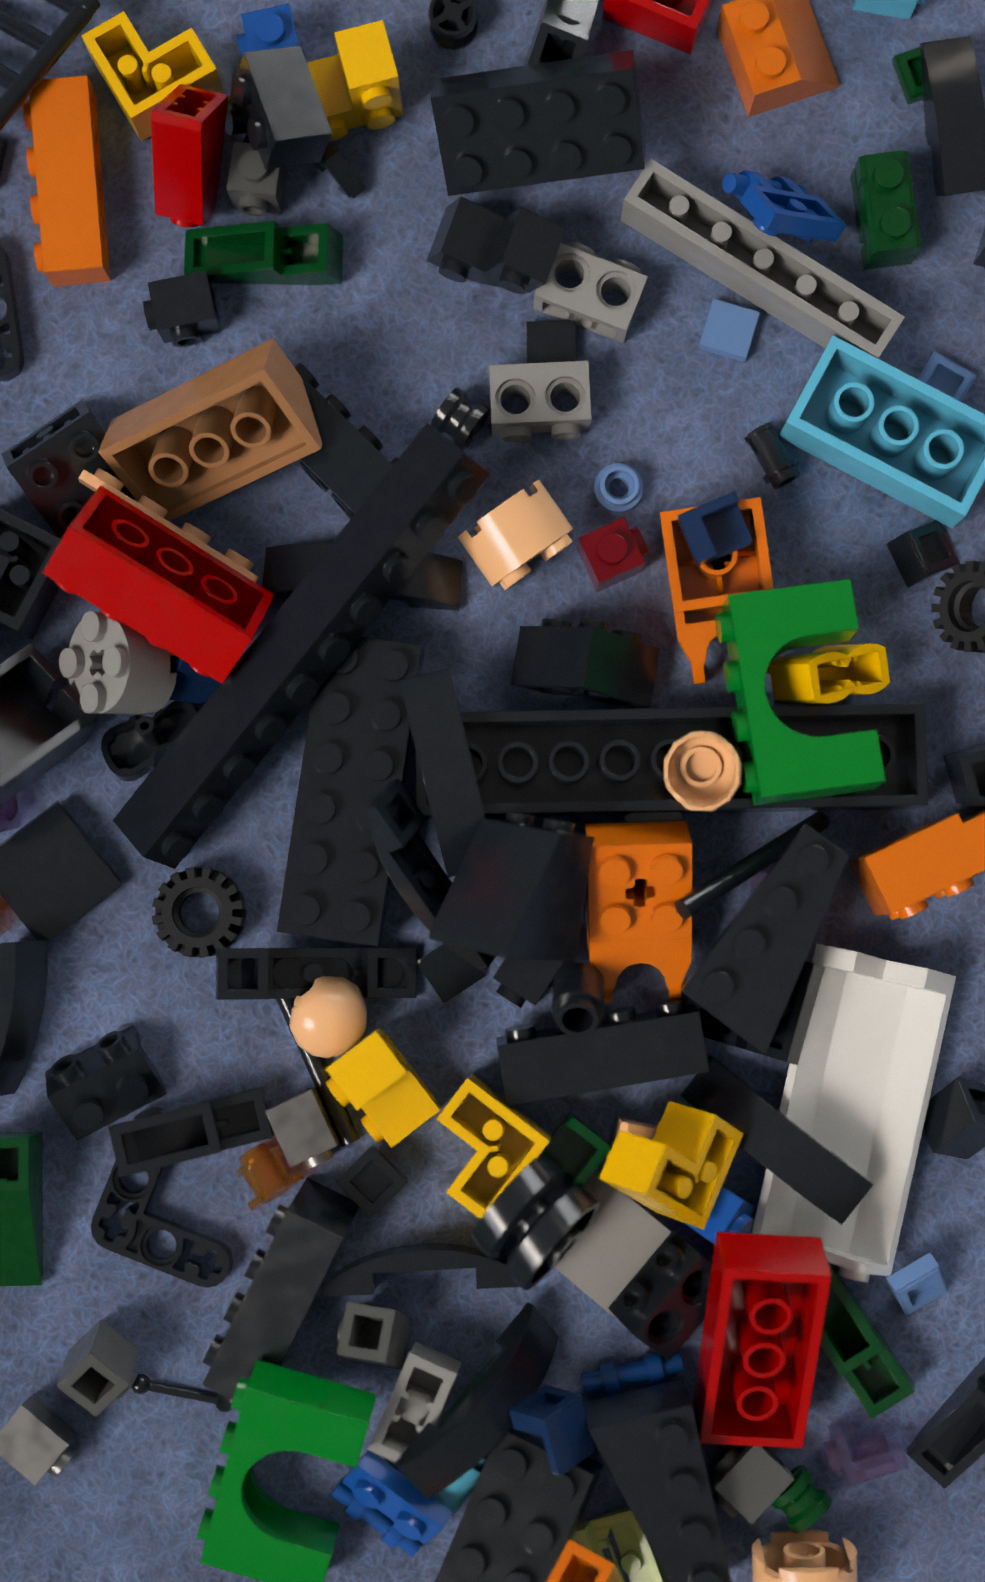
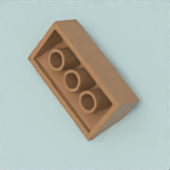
(214, 432)

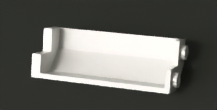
(865, 1098)

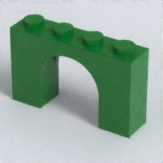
(779, 760)
(277, 1414)

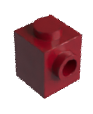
(612, 553)

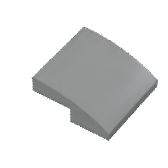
(612, 1245)

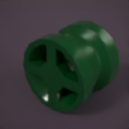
(802, 1501)

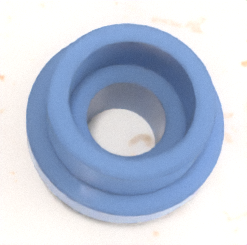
(623, 473)

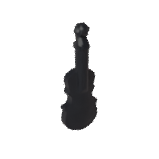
(139, 744)

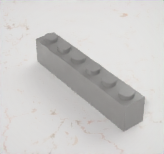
(755, 263)

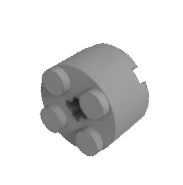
(116, 668)

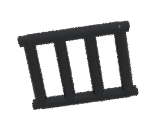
(48, 50)

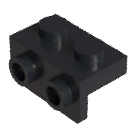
(103, 1083)

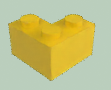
(143, 77)
(358, 82)
(384, 1086)
(502, 1141)
(679, 1168)

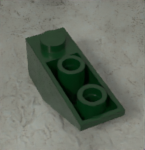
(21, 1208)

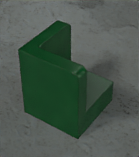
(577, 1149)

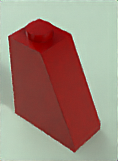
(188, 154)

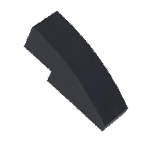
(954, 115)
(21, 1007)
(190, 1131)
(954, 1433)

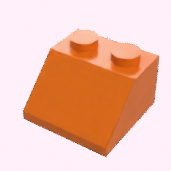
(775, 52)

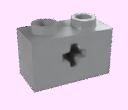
(415, 1400)

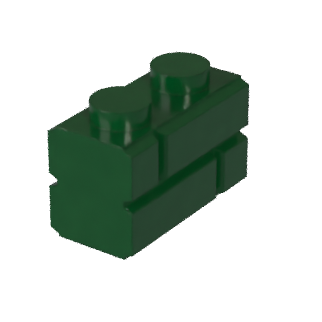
(885, 210)

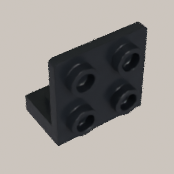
(52, 461)

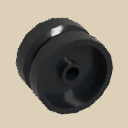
(534, 1222)

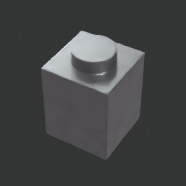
(303, 1129)
(36, 1441)

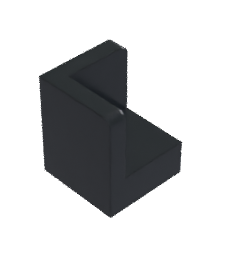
(957, 1119)

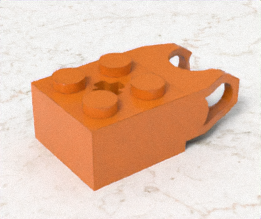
(702, 591)
(922, 864)
(639, 920)

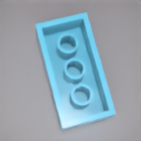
(891, 432)

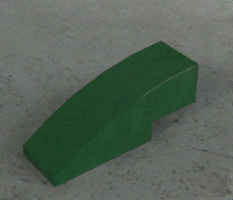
(266, 254)
(861, 1351)

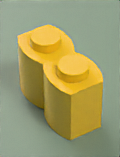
(829, 673)

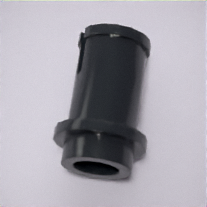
(772, 456)

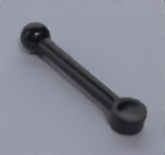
(143, 1385)

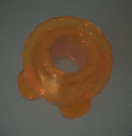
(266, 1174)

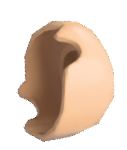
(702, 771)
(329, 1017)

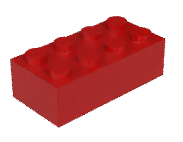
(159, 584)
(760, 1339)

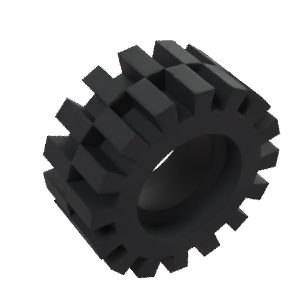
(956, 607)
(169, 906)

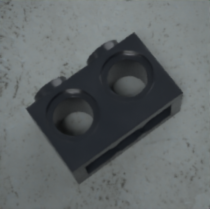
(666, 1296)

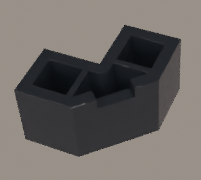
(495, 249)

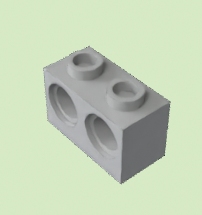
(585, 301)
(538, 386)

